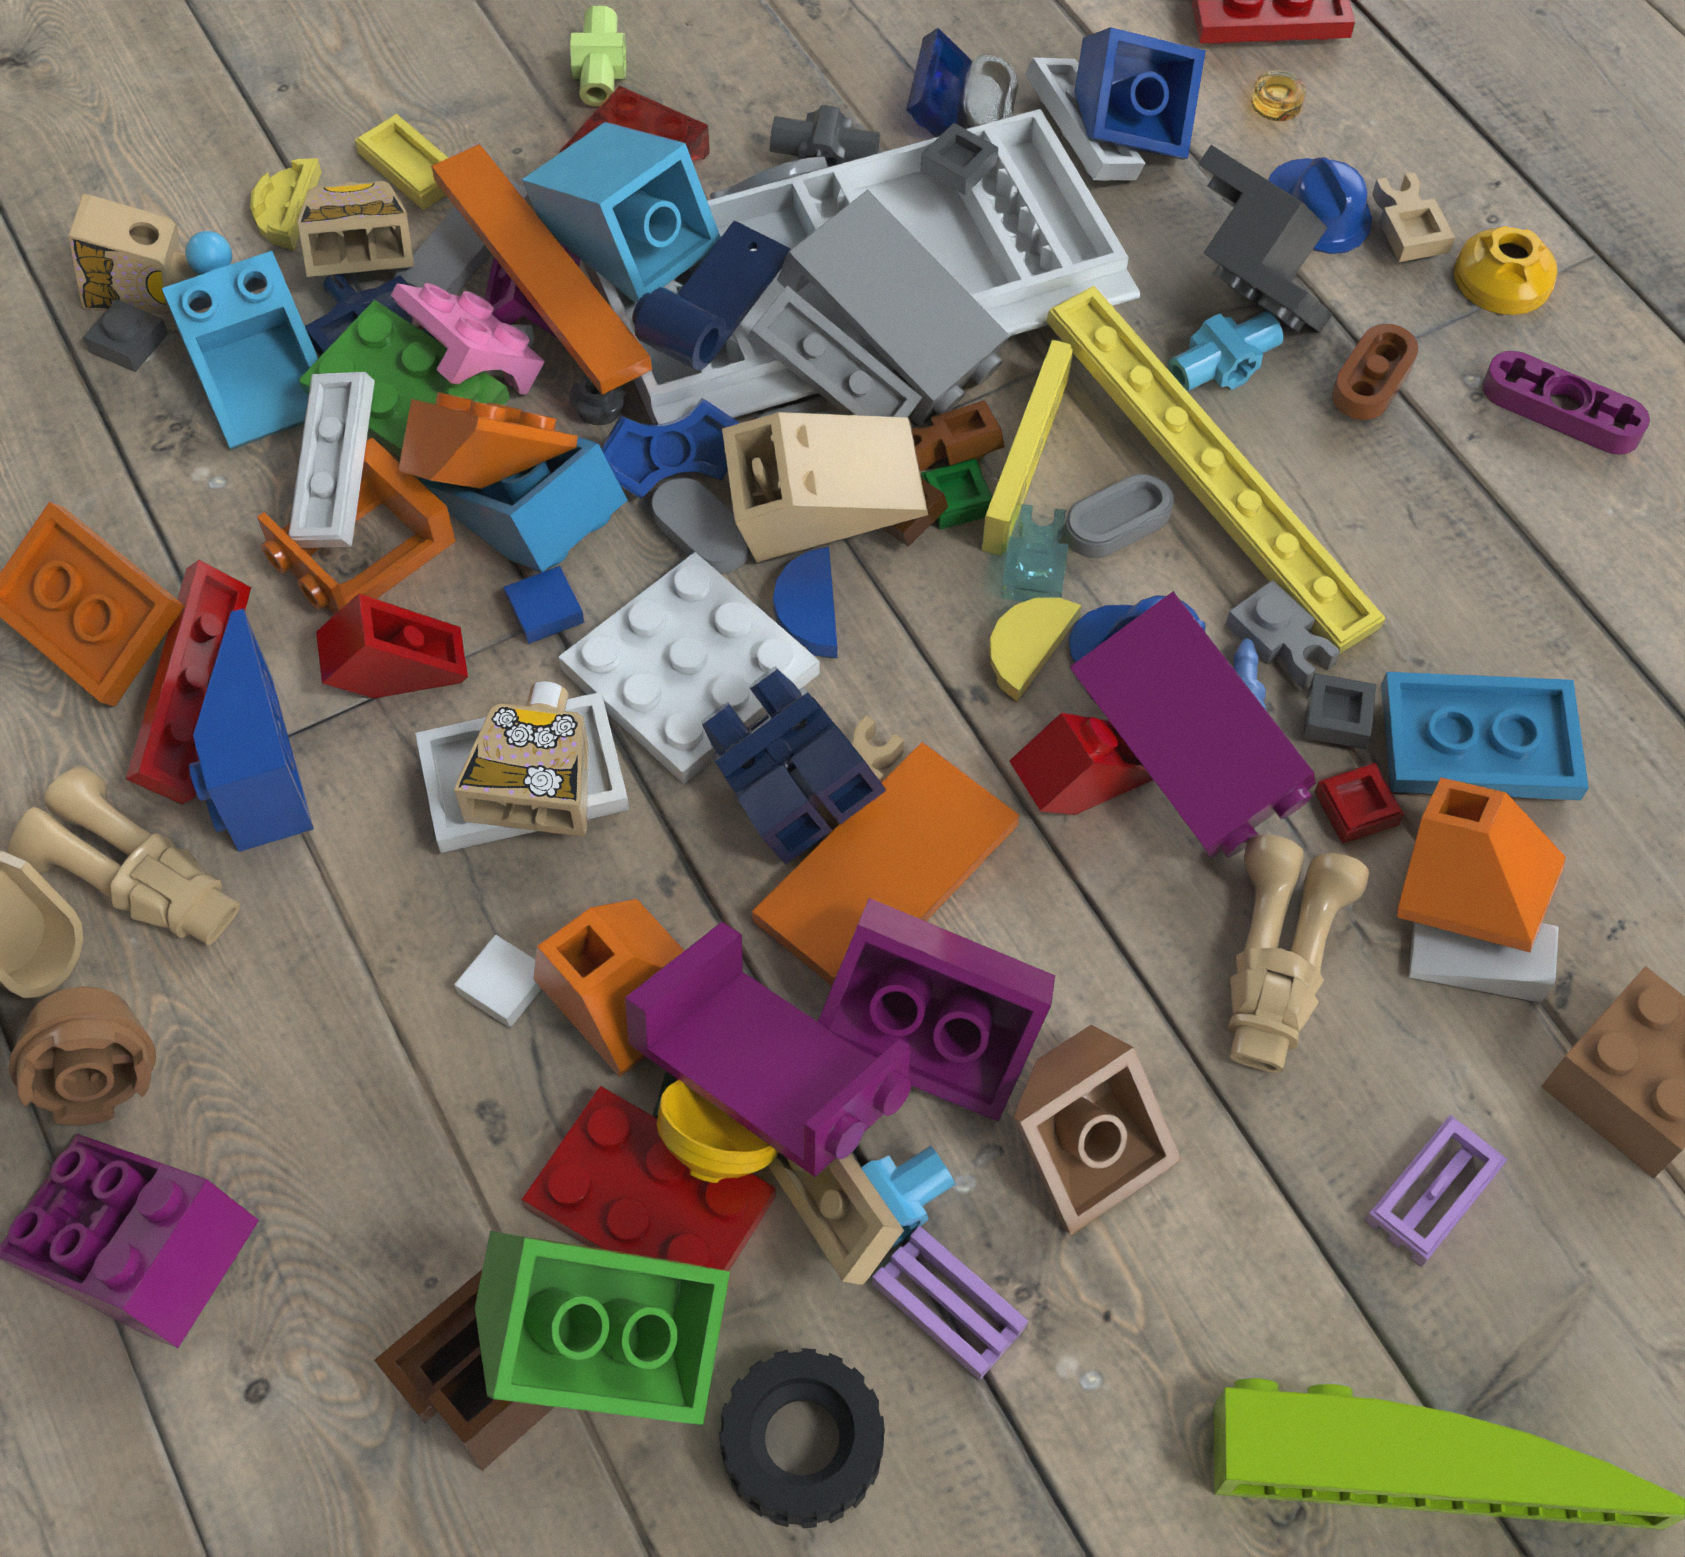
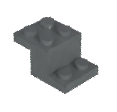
(1263, 241)

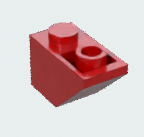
(1077, 765)

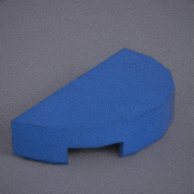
(806, 603)

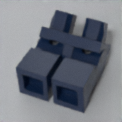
(790, 767)

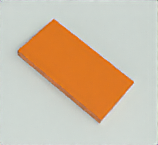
(899, 849)

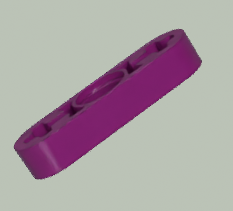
(1596, 431)

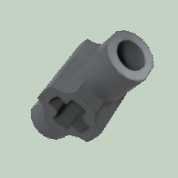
(823, 134)

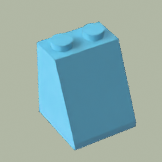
(626, 207)

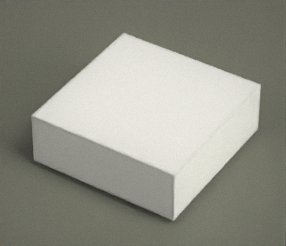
(500, 981)

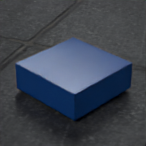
(544, 604)

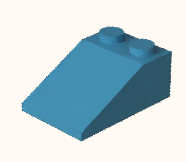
(541, 509)

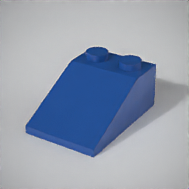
(245, 748)

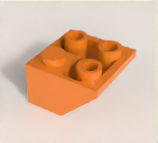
(476, 441)
(1480, 867)
(596, 965)

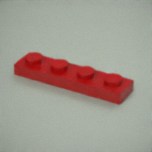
(181, 682)

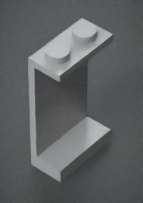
(899, 302)

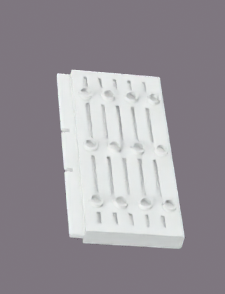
(1012, 242)

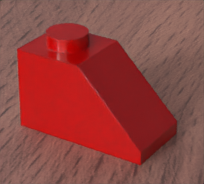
(388, 650)

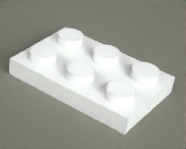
(448, 747)

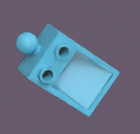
(247, 344)

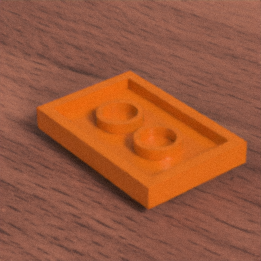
(84, 604)

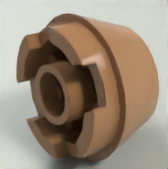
(82, 1056)

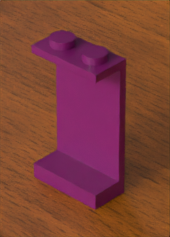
(1195, 727)
(762, 1055)

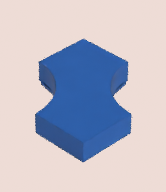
(650, 452)

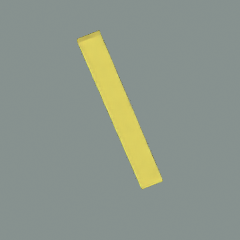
(1214, 469)

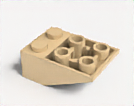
(820, 478)

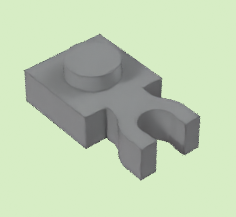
(1283, 630)

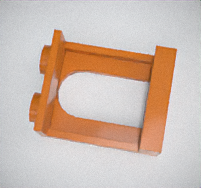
(405, 499)

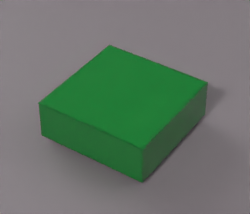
(964, 491)

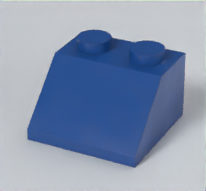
(1139, 91)

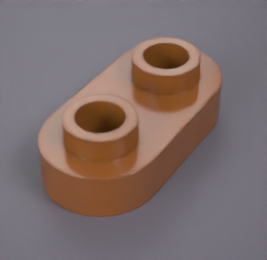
(1367, 378)

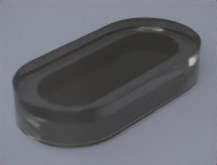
(987, 92)

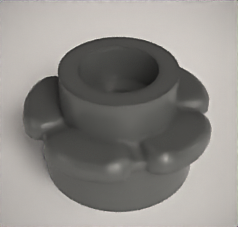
(593, 406)

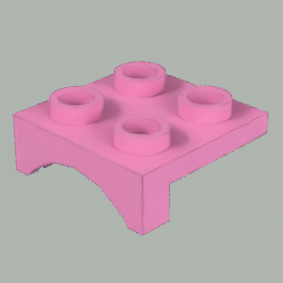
(471, 335)

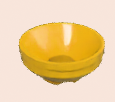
(1503, 282)
(708, 1138)

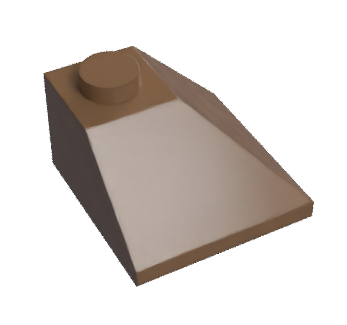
(1093, 1126)

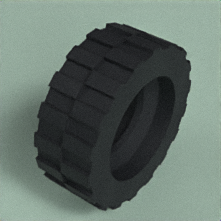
(744, 1424)

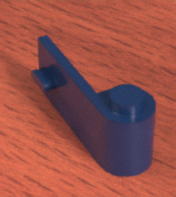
(713, 300)

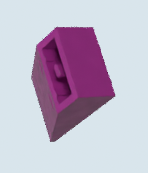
(129, 1237)

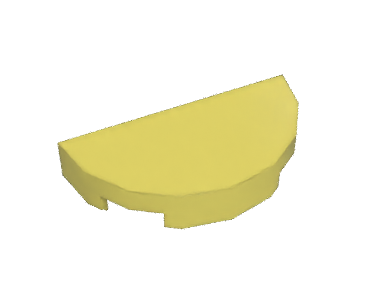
(279, 201)
(1027, 639)

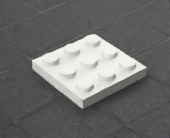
(679, 658)

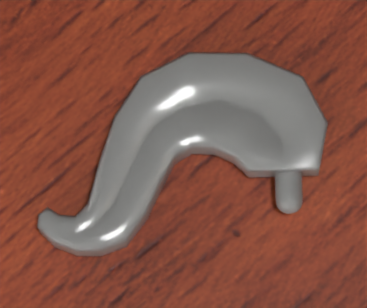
(775, 174)

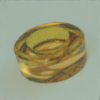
(1278, 95)

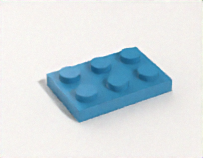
(1484, 733)

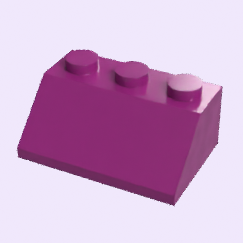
(947, 997)

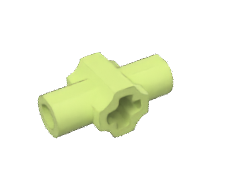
(598, 55)

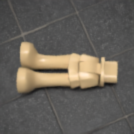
(153, 883)
(1277, 986)

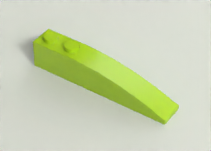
(1416, 1459)

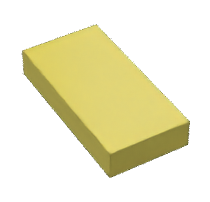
(403, 159)

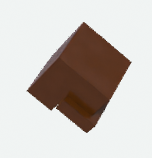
(442, 1374)

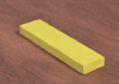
(1027, 448)

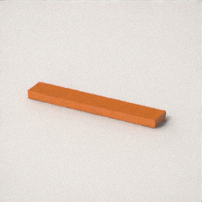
(542, 269)

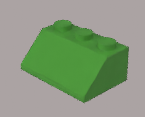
(598, 1328)

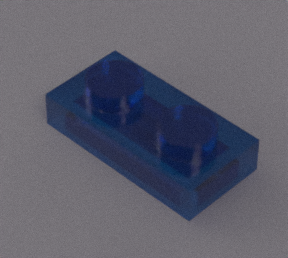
(937, 83)

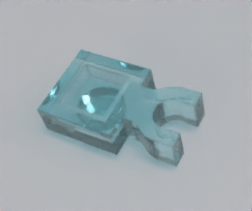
(1036, 559)

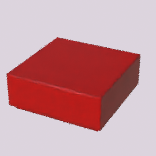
(1359, 803)

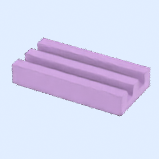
(1403, 1231)
(904, 1261)

